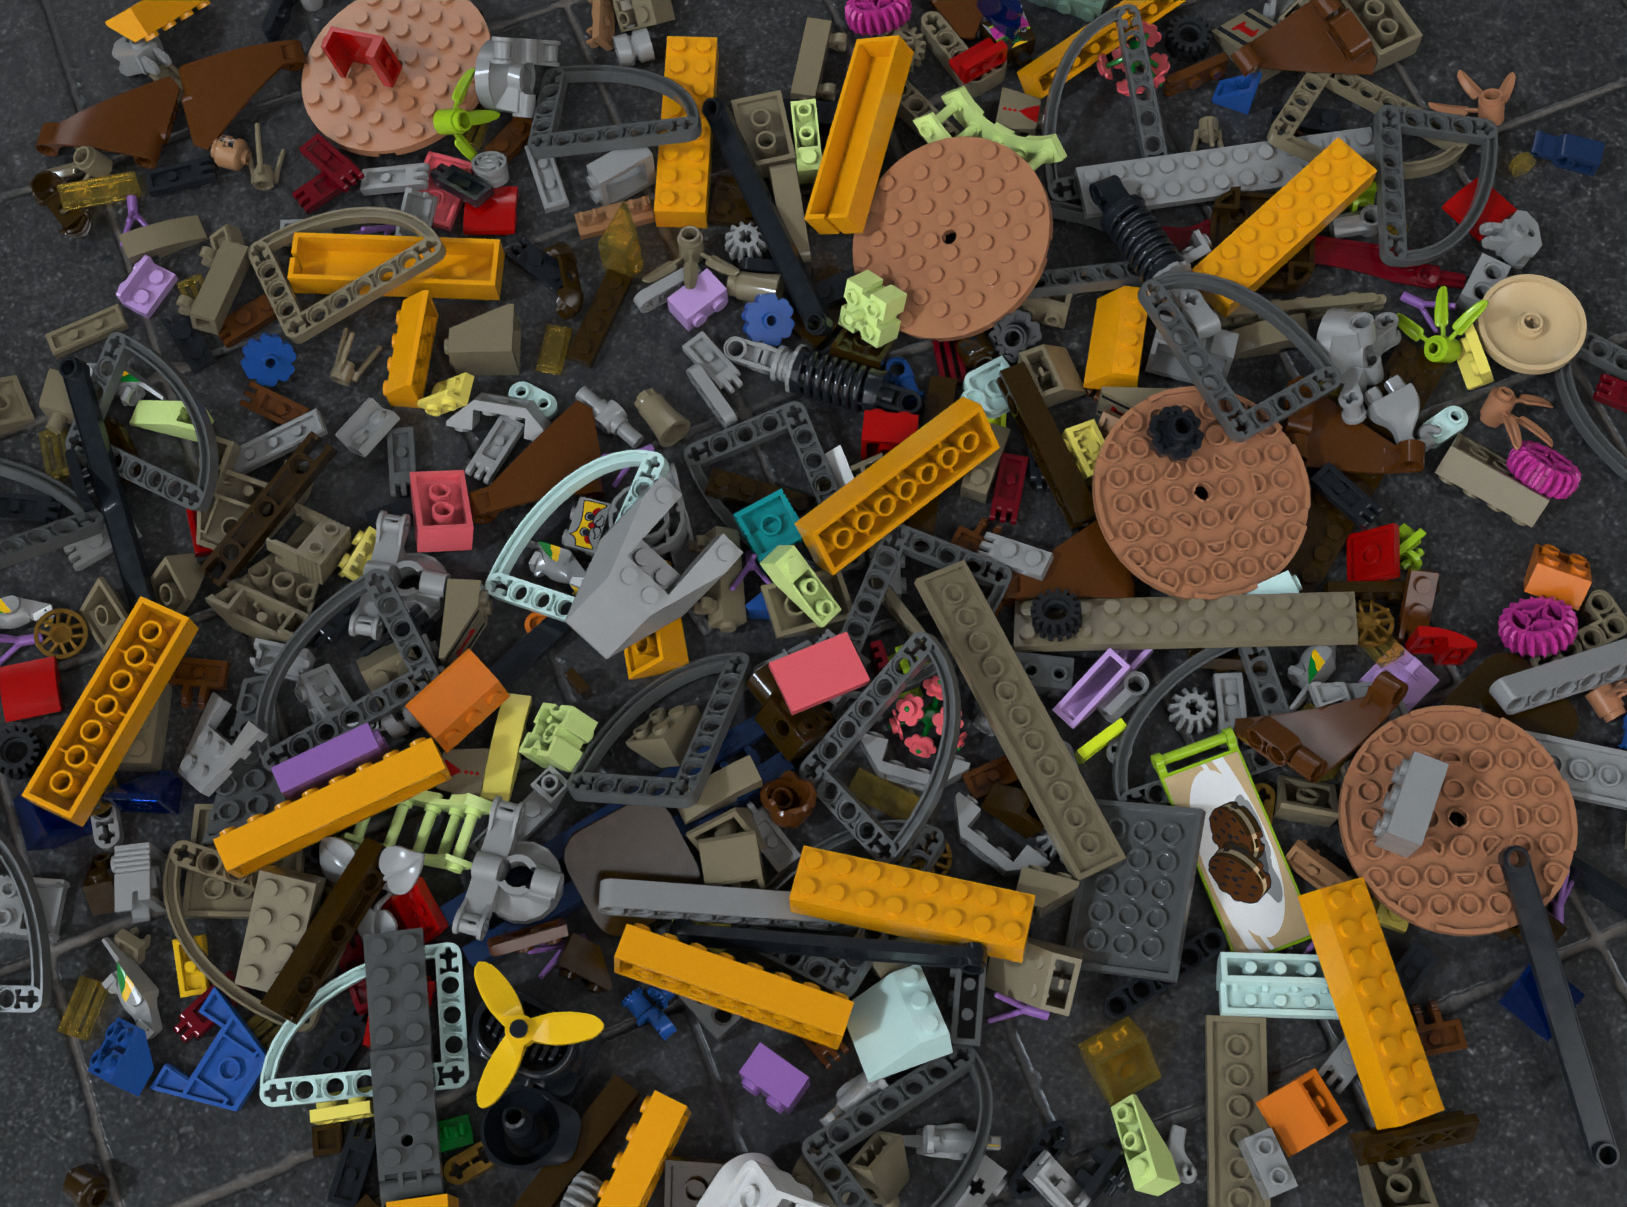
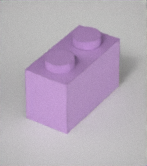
(695, 305)

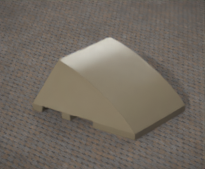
(266, 601)

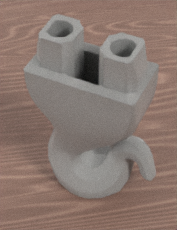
(1399, 411)

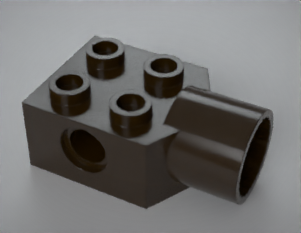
(791, 734)

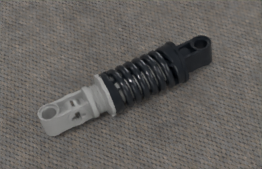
(1149, 249)
(824, 377)

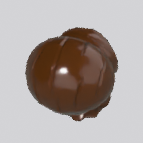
(788, 799)

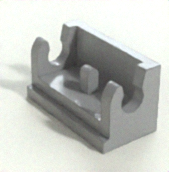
(421, 206)
(267, 653)
(1055, 1183)

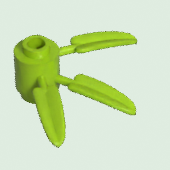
(457, 120)
(1442, 348)

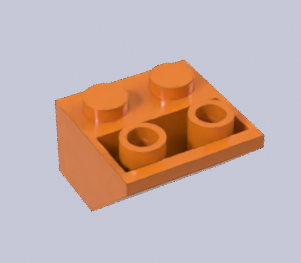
(1558, 575)
(1301, 1112)

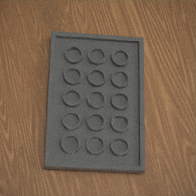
(1138, 910)

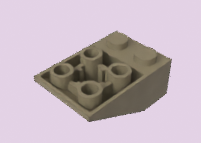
(1042, 980)

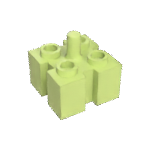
(872, 308)
(558, 737)

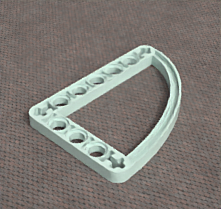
(546, 506)
(350, 1078)

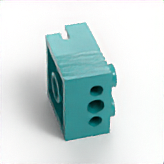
(768, 524)

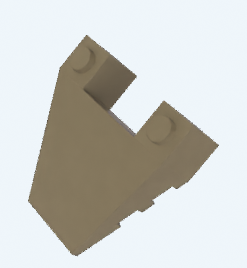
(232, 498)

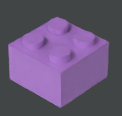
(774, 1079)

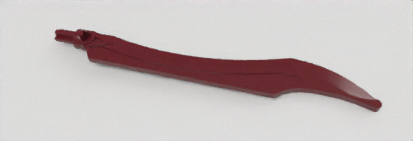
(1352, 256)

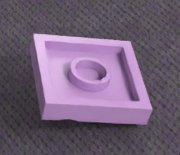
(1411, 672)

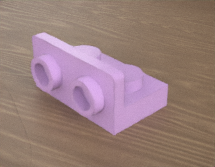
(146, 287)

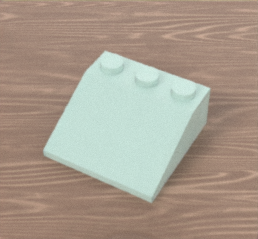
(897, 1025)

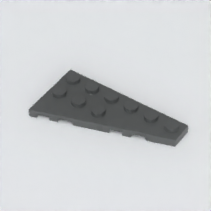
(251, 786)

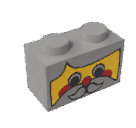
(587, 527)

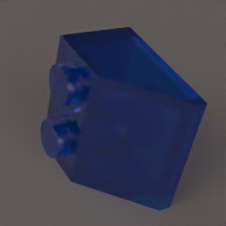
(45, 829)

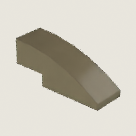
(162, 238)
(1264, 338)
(724, 788)

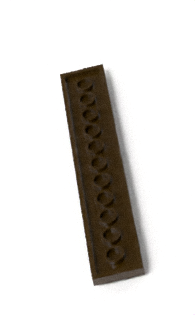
(1325, 523)

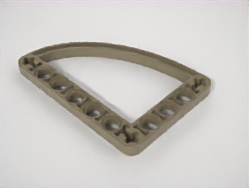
(1308, 151)
(351, 291)
(176, 916)

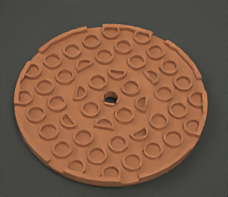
(433, 43)
(999, 245)
(1193, 544)
(1502, 789)

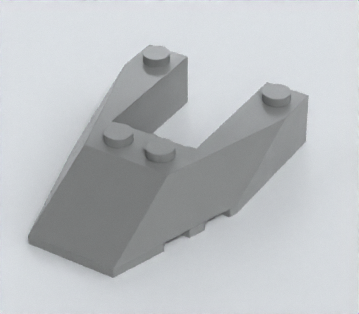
(634, 589)

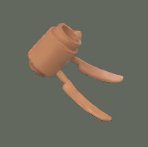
(1490, 102)
(1497, 411)
(1607, 700)

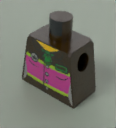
(1018, 49)

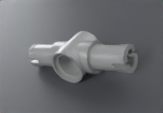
(610, 417)

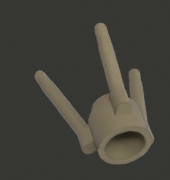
(1208, 132)
(263, 176)
(343, 370)

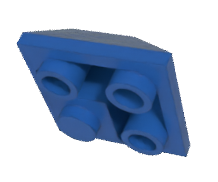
(123, 1057)

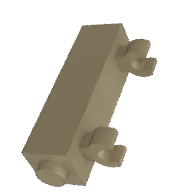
(812, 61)
(219, 288)
(724, 607)

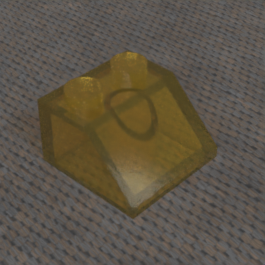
(620, 244)
(1120, 1060)

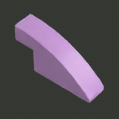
(1099, 684)

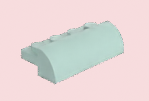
(1273, 986)

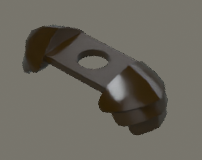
(44, 189)
(570, 296)

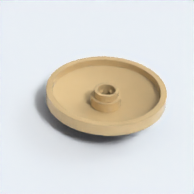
(1531, 324)

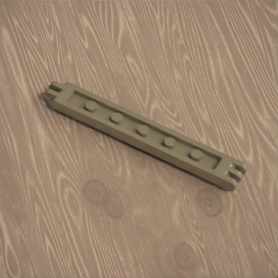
(1312, 307)

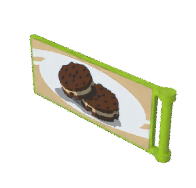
(1238, 848)

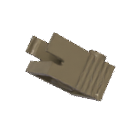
(314, 546)

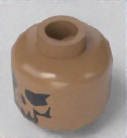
(230, 152)

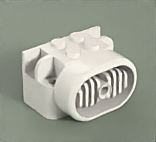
(756, 1182)

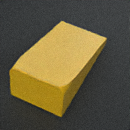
(190, 978)

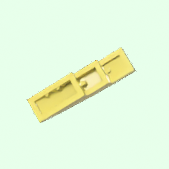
(503, 754)

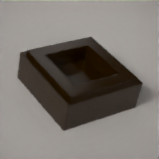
(578, 684)
(328, 1139)

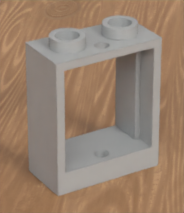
(620, 175)

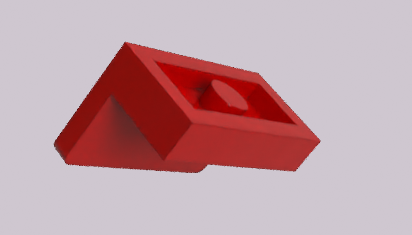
(978, 59)

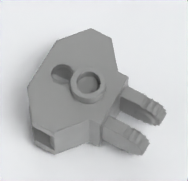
(140, 56)
(1511, 238)

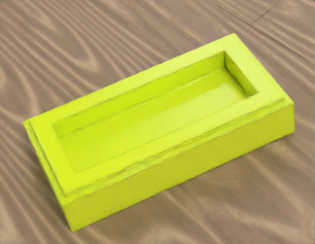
(1099, 741)

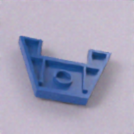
(227, 1068)

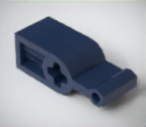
(1569, 151)

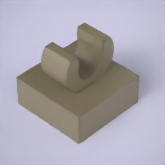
(132, 945)

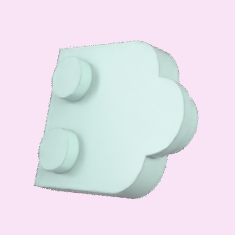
(982, 388)

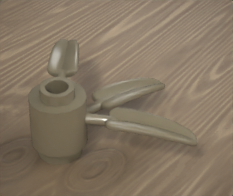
(87, 160)
(691, 253)

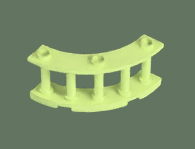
(1033, 149)
(457, 807)

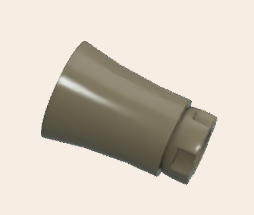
(748, 285)
(661, 417)

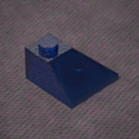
(148, 794)

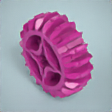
(876, 15)
(1544, 470)
(1538, 626)

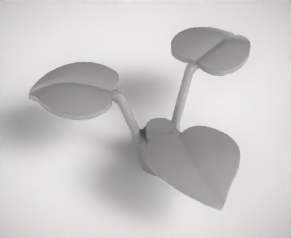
(396, 862)

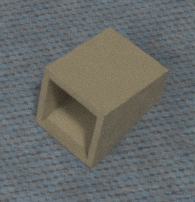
(486, 344)

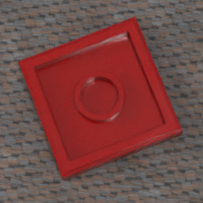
(1374, 554)

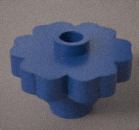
(768, 319)
(268, 359)

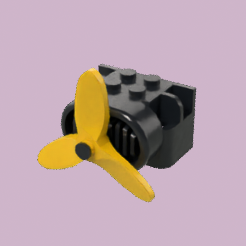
(529, 1041)

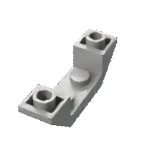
(491, 405)
(875, 750)
(540, 805)
(999, 859)

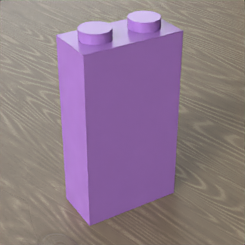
(329, 760)

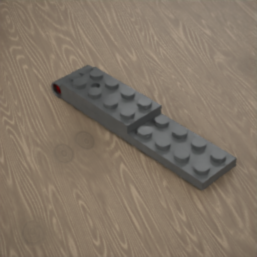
(402, 1066)

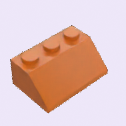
(457, 700)

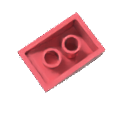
(441, 511)

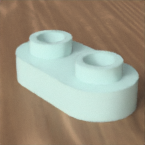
(536, 395)
(1448, 426)

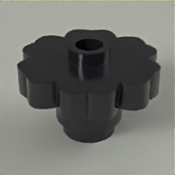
(1022, 323)
(1175, 433)

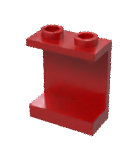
(351, 46)

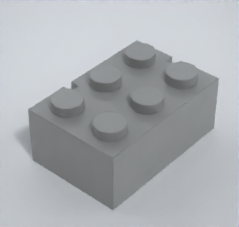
(1164, 362)
(1409, 804)

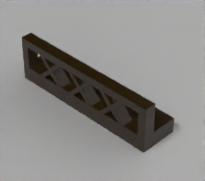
(1413, 1138)

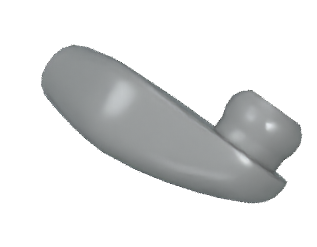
(1175, 1143)

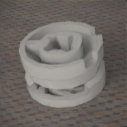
(491, 168)

